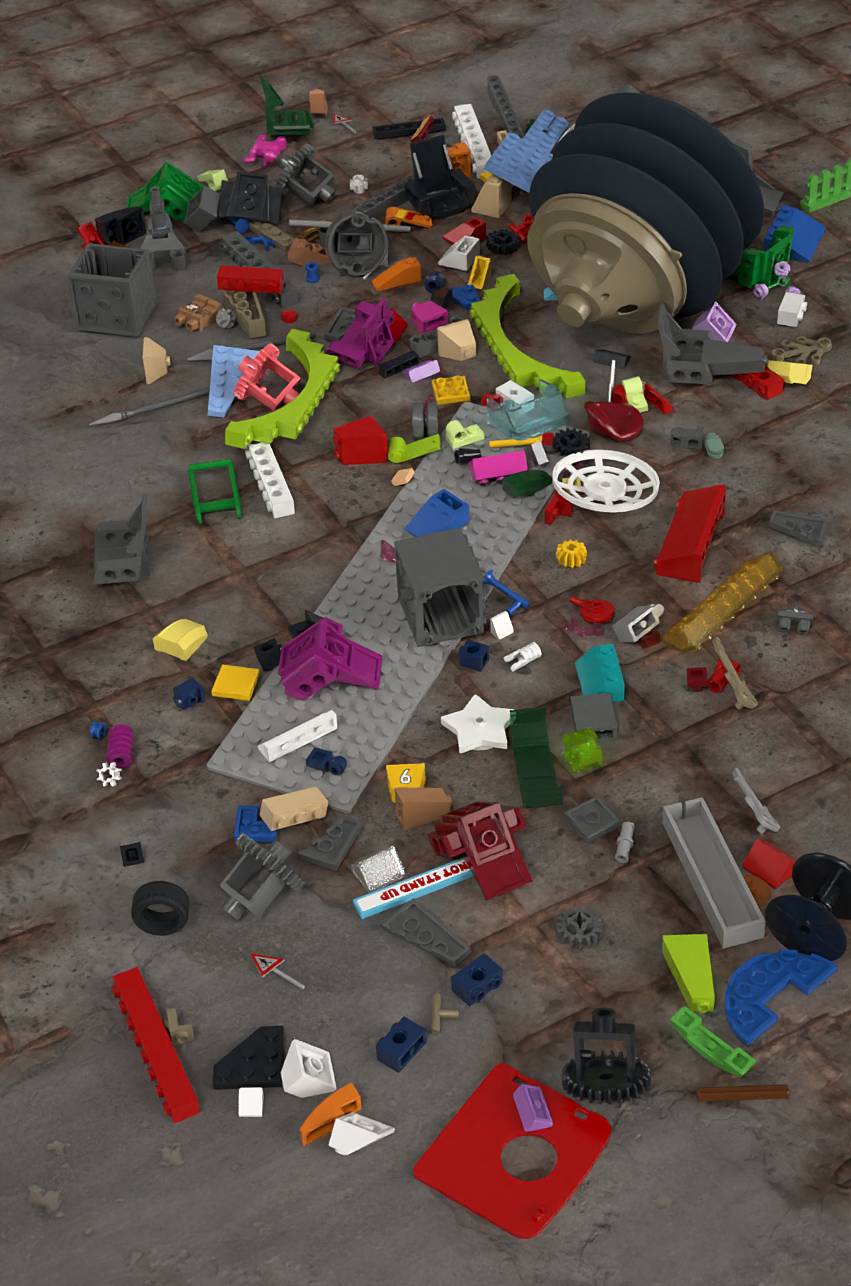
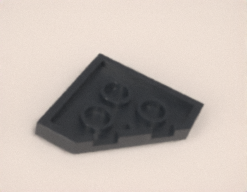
(253, 1062)

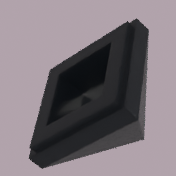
(131, 854)

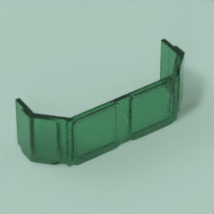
(533, 758)

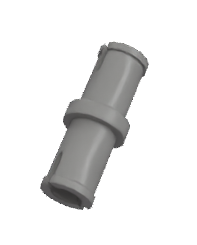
(624, 842)

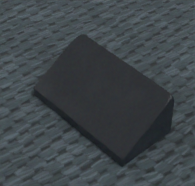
(605, 358)

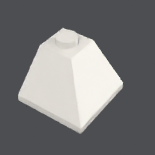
(307, 1070)
(356, 1132)

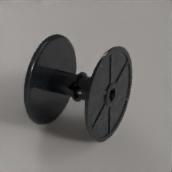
(811, 920)

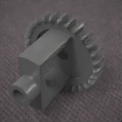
(295, 166)
(280, 877)

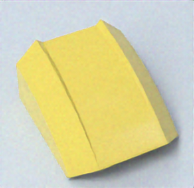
(791, 371)
(180, 638)

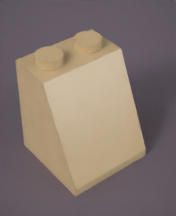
(493, 197)

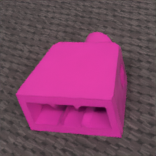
(428, 316)

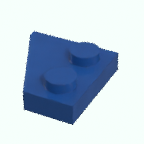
(465, 296)

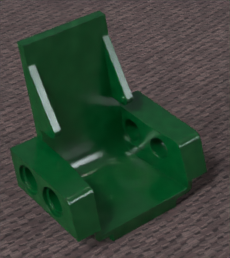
(289, 125)

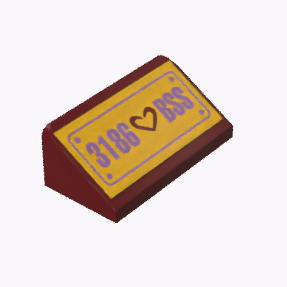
(423, 129)

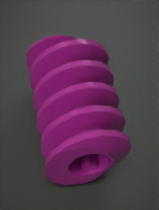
(120, 746)

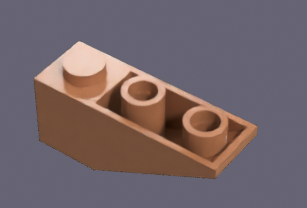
(303, 252)

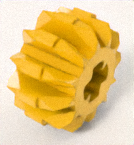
(571, 554)

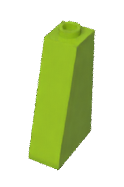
(691, 968)

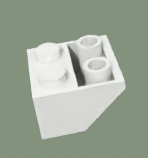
(462, 253)

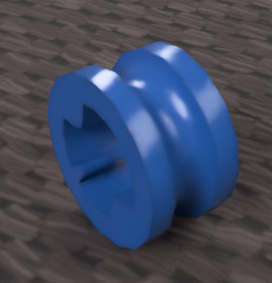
(98, 730)

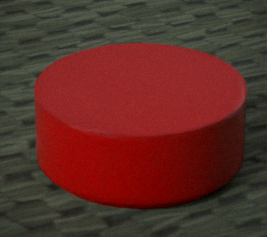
(289, 316)

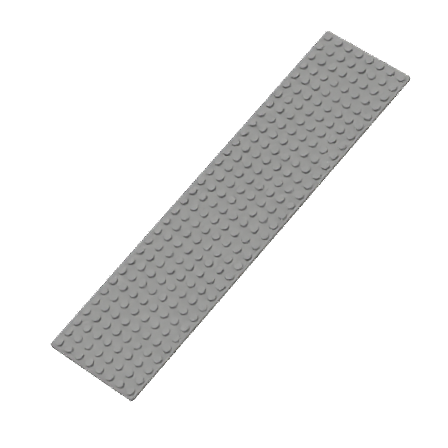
(372, 616)

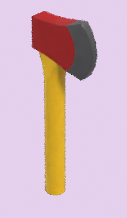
(545, 438)

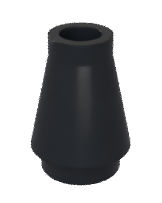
(465, 455)

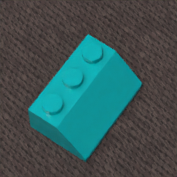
(600, 672)

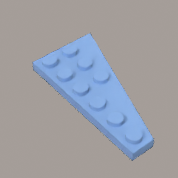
(225, 377)

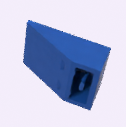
(438, 514)

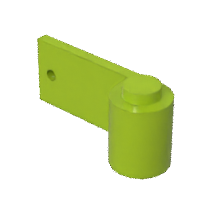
(400, 451)

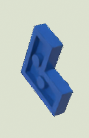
(248, 823)

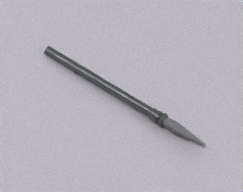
(207, 355)
(114, 417)

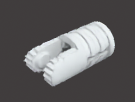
(524, 655)

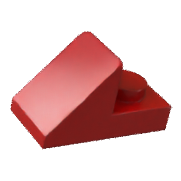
(89, 235)
(556, 507)

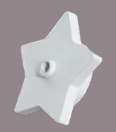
(478, 726)

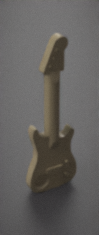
(743, 695)

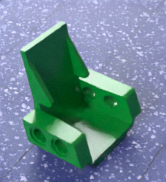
(173, 186)
(758, 266)

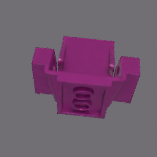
(367, 336)
(326, 656)

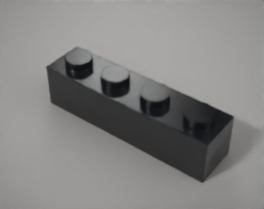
(398, 364)

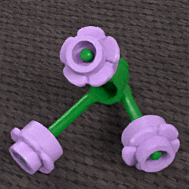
(782, 270)

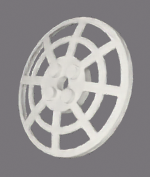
(605, 486)

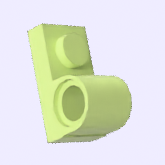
(213, 178)
(634, 393)
(459, 436)

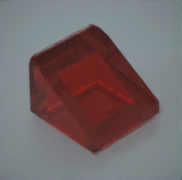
(649, 639)

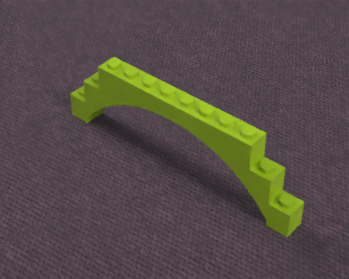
(516, 364)
(292, 417)

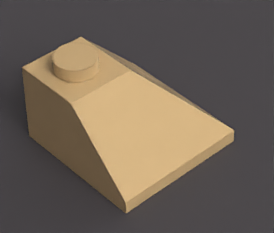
(456, 341)
(154, 360)

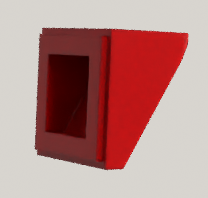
(619, 394)

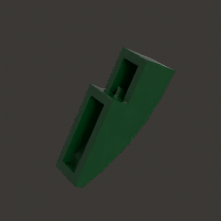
(526, 482)

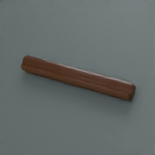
(742, 1092)

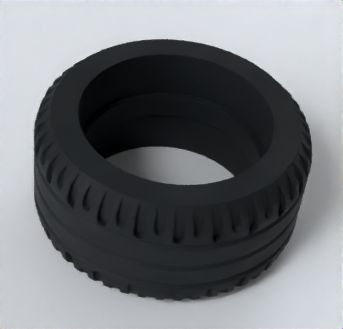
(160, 922)

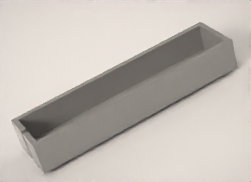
(713, 873)

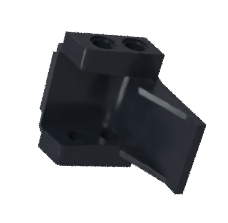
(437, 186)
(250, 198)

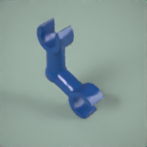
(262, 238)

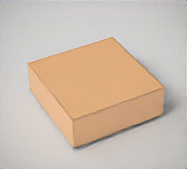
(402, 477)

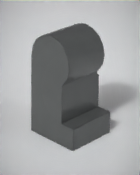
(687, 437)

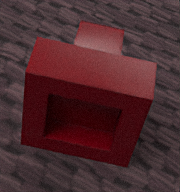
(696, 678)

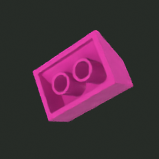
(497, 466)

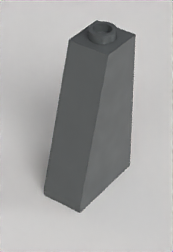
(733, 358)

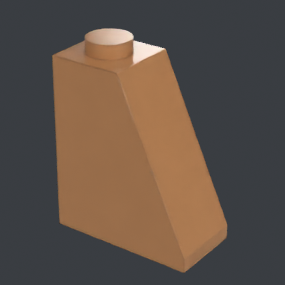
(420, 805)

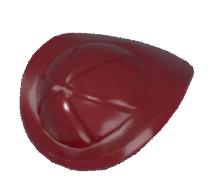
(614, 419)

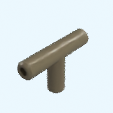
(438, 1013)

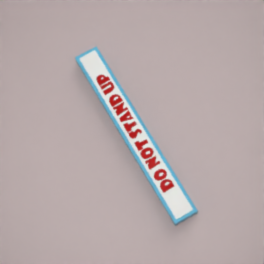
(412, 888)

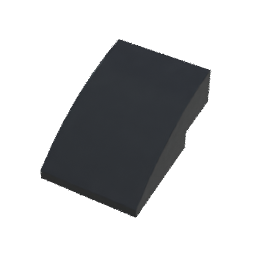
(121, 225)

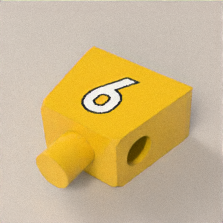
(405, 776)

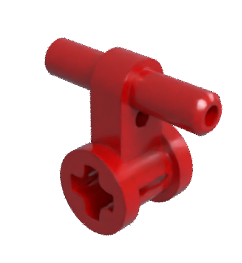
(523, 228)

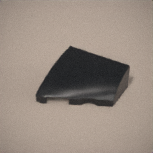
(442, 296)

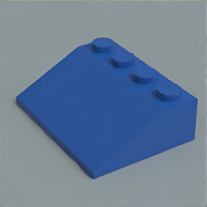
(805, 236)

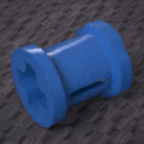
(312, 272)

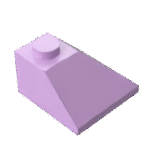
(717, 322)

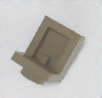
(179, 1034)

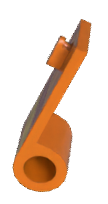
(395, 215)

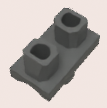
(794, 617)

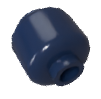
(434, 280)

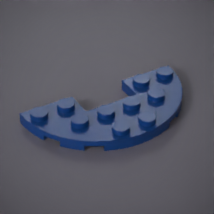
(764, 978)

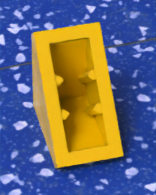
(481, 272)

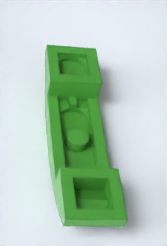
(709, 1045)

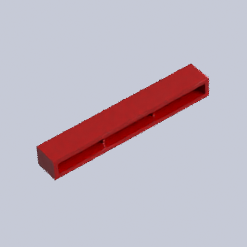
(155, 1045)

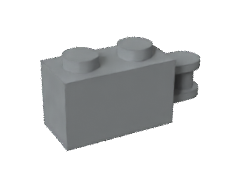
(638, 622)

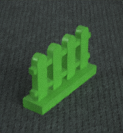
(827, 194)

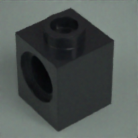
(268, 654)

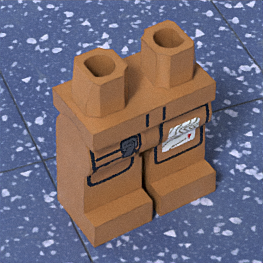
(198, 313)

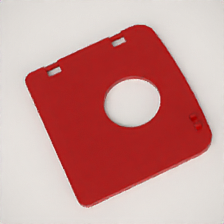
(467, 1155)

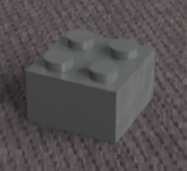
(202, 208)

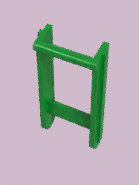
(214, 505)

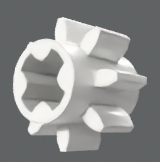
(359, 184)
(115, 772)

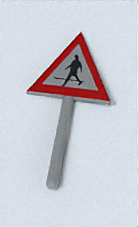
(340, 119)
(266, 964)

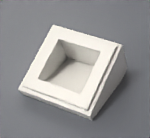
(501, 625)
(251, 1102)

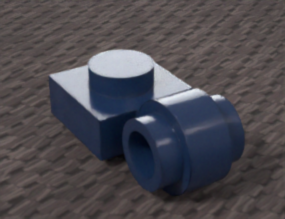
(322, 759)

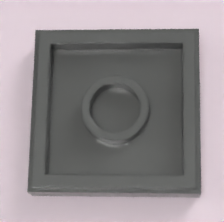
(592, 819)

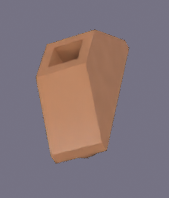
(318, 104)

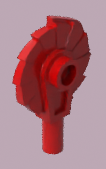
(594, 611)

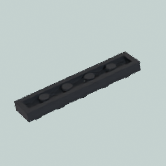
(405, 128)

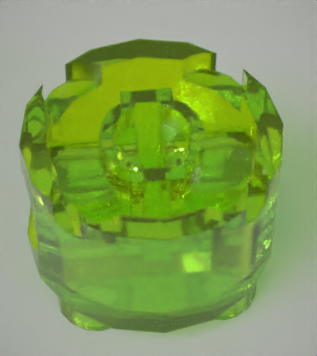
(582, 749)

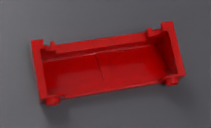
(691, 533)

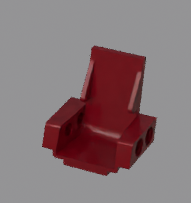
(486, 837)

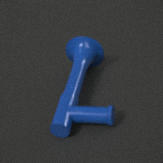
(241, 225)
(518, 600)

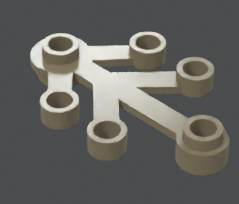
(821, 346)

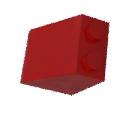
(360, 442)

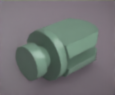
(714, 446)

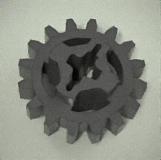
(568, 927)

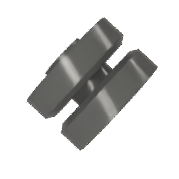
(425, 421)

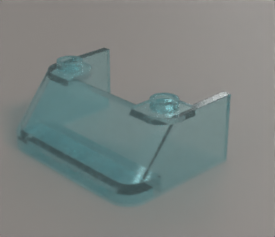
(530, 417)

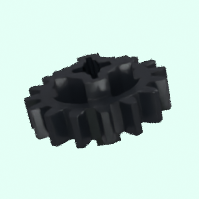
(502, 241)
(570, 442)

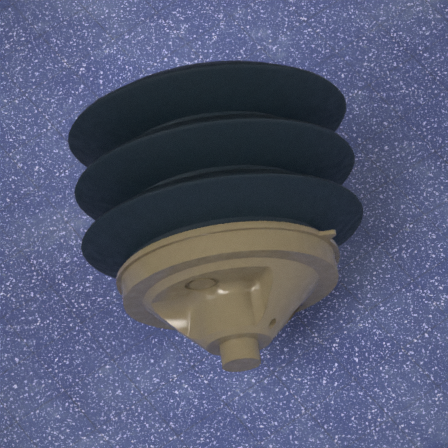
(641, 213)

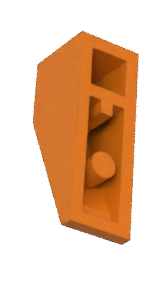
(401, 273)

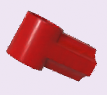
(718, 680)

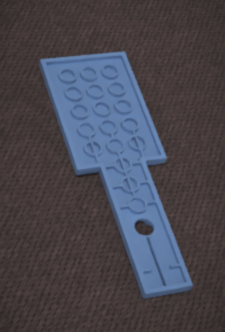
(519, 158)

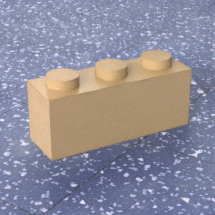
(293, 808)

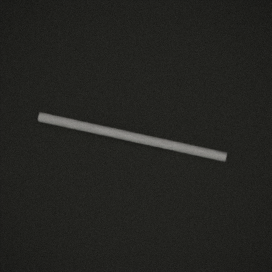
(324, 224)

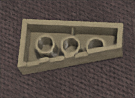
(247, 311)

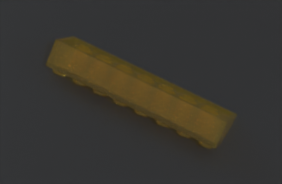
(723, 603)

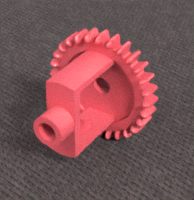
(254, 371)

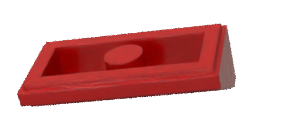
(657, 400)

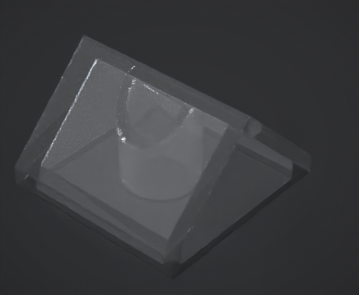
(378, 868)

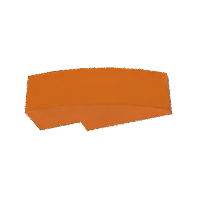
(323, 1117)

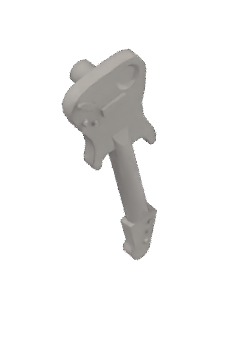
(761, 812)

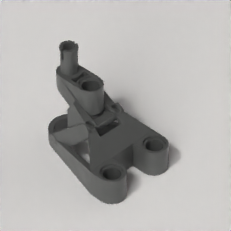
(163, 249)

